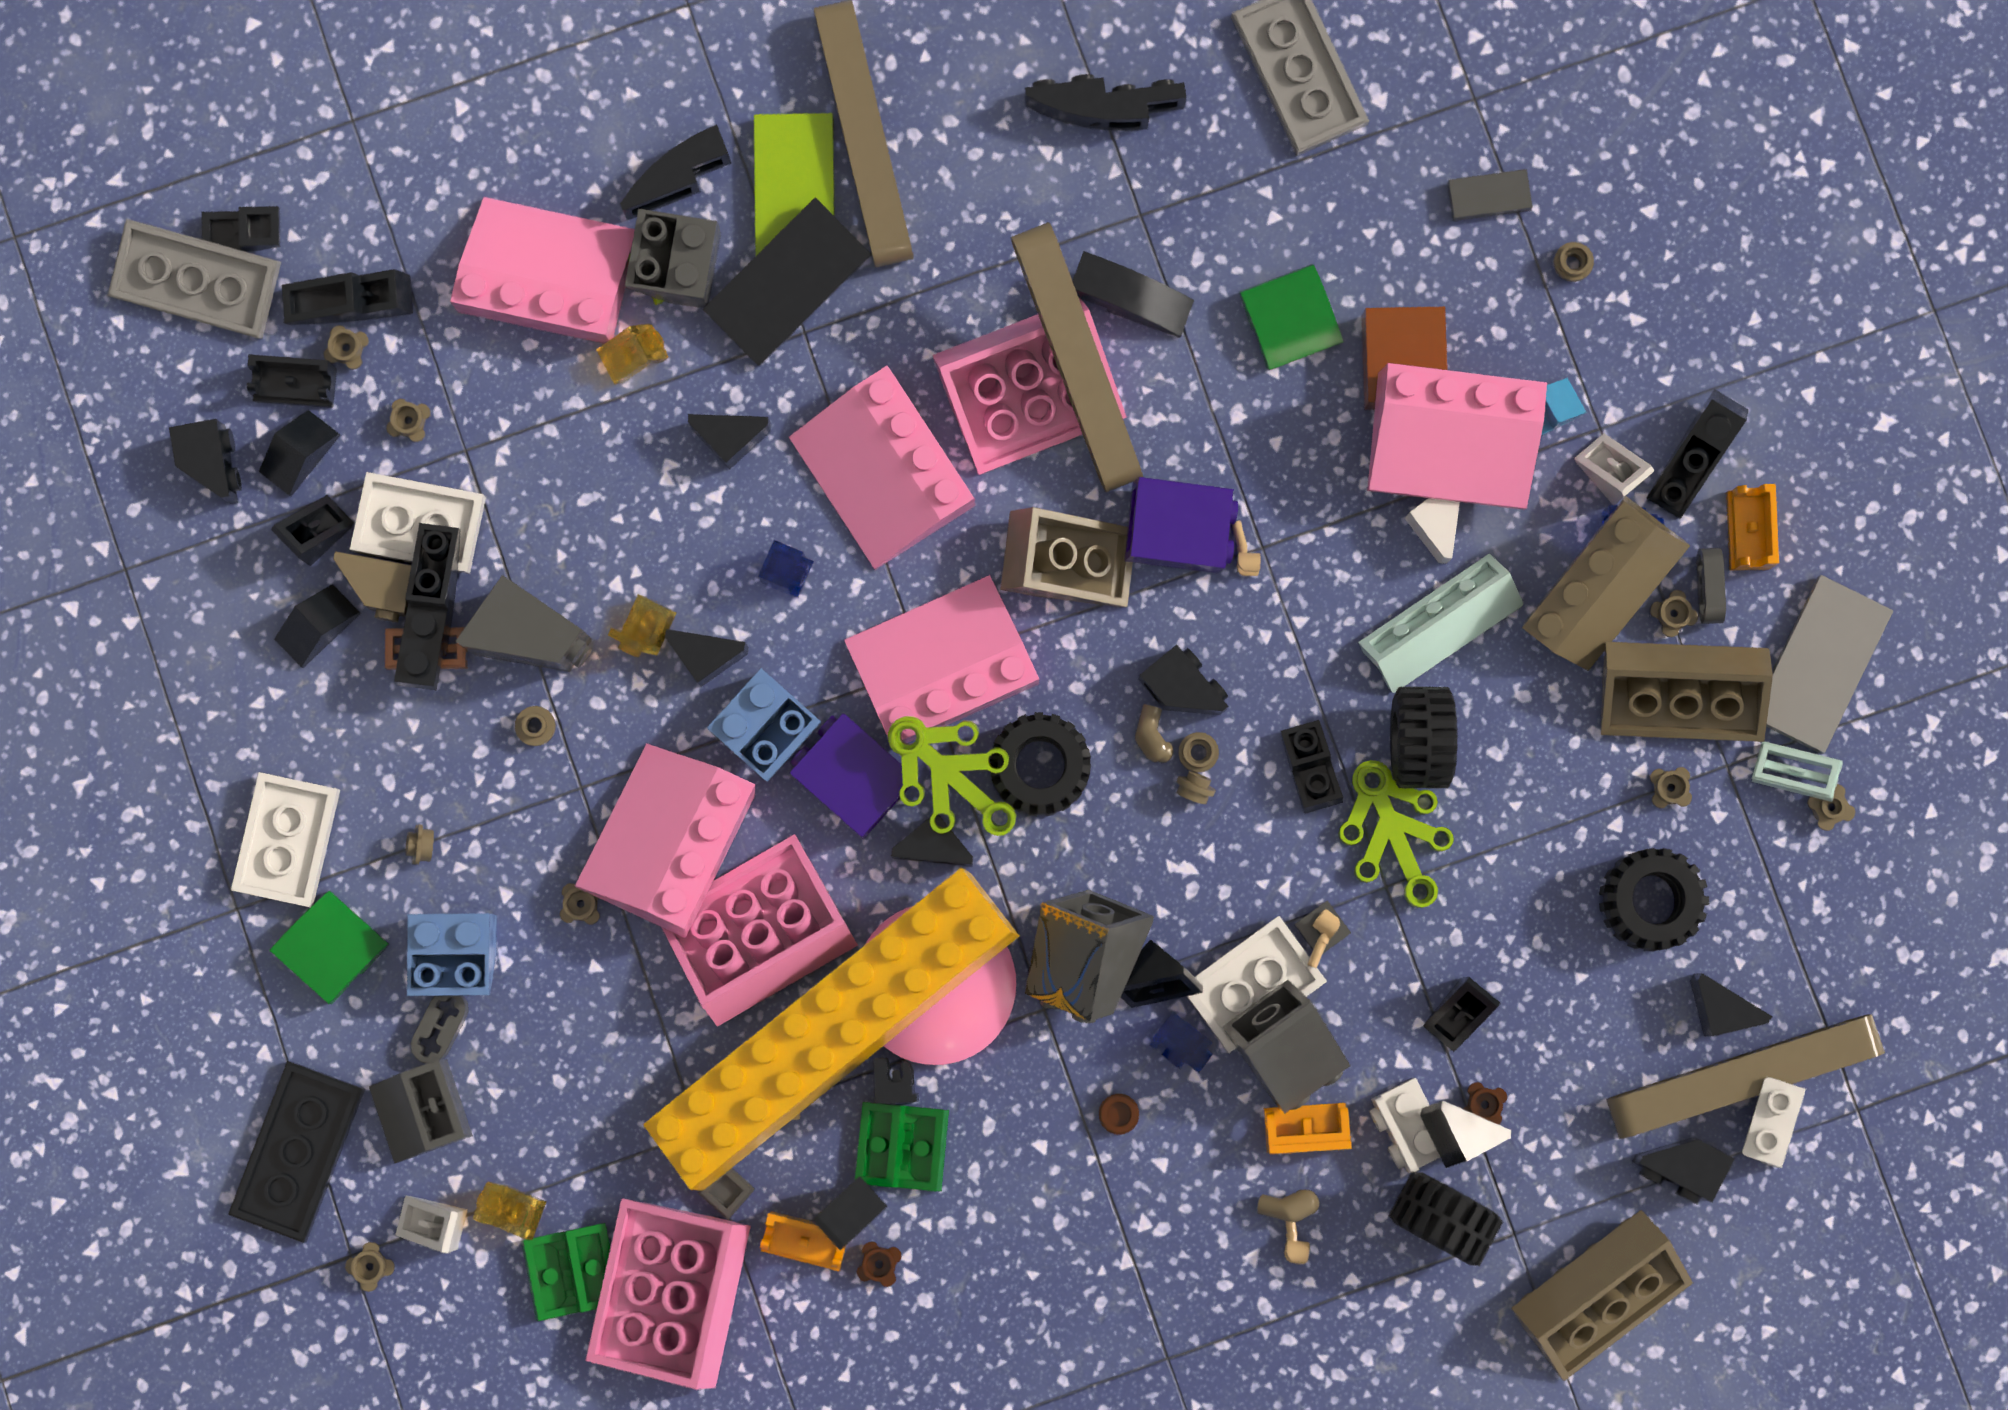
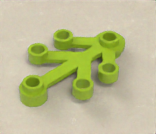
(946, 770)
(1392, 827)

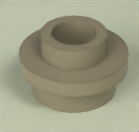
(1576, 250)
(546, 731)
(1207, 743)
(1195, 787)

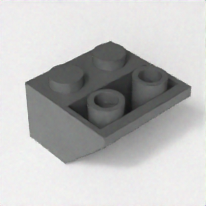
(673, 257)
(420, 1110)

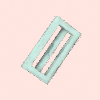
(1795, 786)

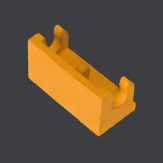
(1752, 527)
(1307, 1128)
(800, 1241)

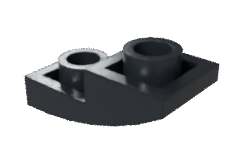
(1311, 766)

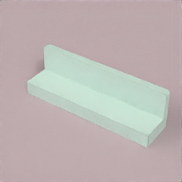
(1442, 622)

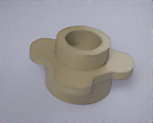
(340, 337)
(402, 410)
(1677, 602)
(1679, 779)
(1828, 818)
(420, 844)
(570, 909)
(357, 1266)

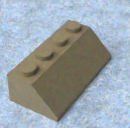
(1605, 584)
(1685, 691)
(1602, 1294)

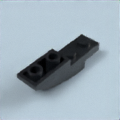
(1088, 104)
(430, 606)

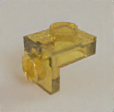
(632, 352)
(644, 627)
(509, 1209)

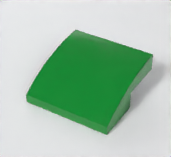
(1291, 316)
(329, 947)
(902, 1146)
(566, 1270)

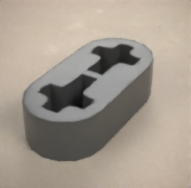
(1711, 585)
(448, 1032)

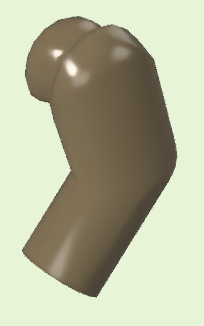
(1149, 738)
(1290, 1208)

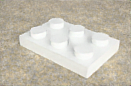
(395, 507)
(285, 839)
(1250, 974)

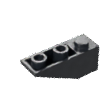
(1698, 453)

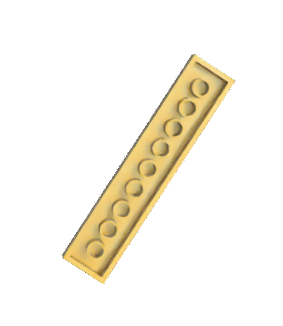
(830, 1030)

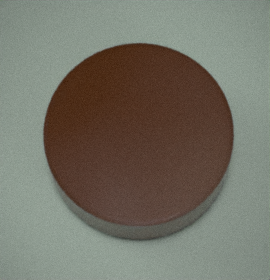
(1118, 1114)

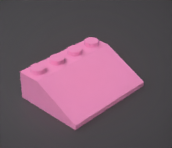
(543, 270)
(1011, 393)
(1455, 435)
(882, 468)
(943, 659)
(667, 838)
(760, 931)
(668, 1294)

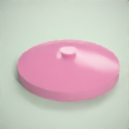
(964, 1018)

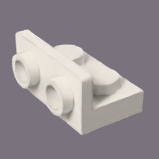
(1399, 1115)
(1773, 1122)

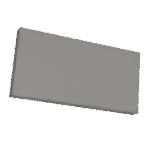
(1300, 71)
(194, 278)
(1823, 662)

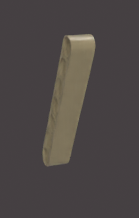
(863, 133)
(1076, 356)
(1744, 1075)

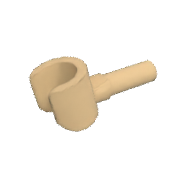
(1247, 563)
(1327, 925)
(1295, 1250)

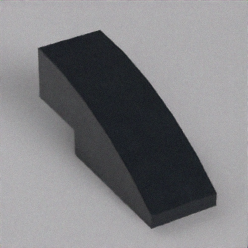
(676, 173)
(1131, 294)
(347, 298)

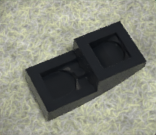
(243, 229)

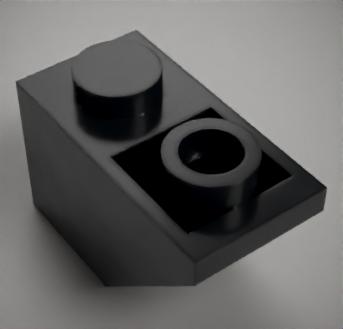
(204, 454)
(1181, 687)
(1689, 1165)

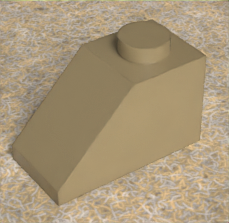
(377, 583)

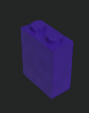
(1180, 525)
(850, 774)

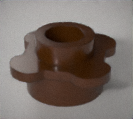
(1494, 1098)
(868, 1269)

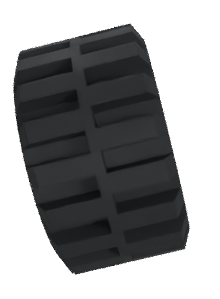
(1423, 737)
(1076, 764)
(1687, 893)
(1445, 1218)

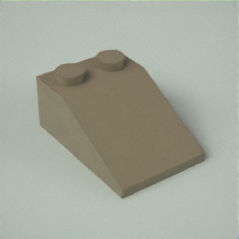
(1066, 558)

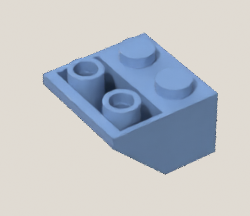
(764, 725)
(451, 954)

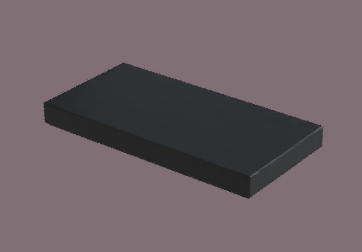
(787, 282)
(296, 1151)

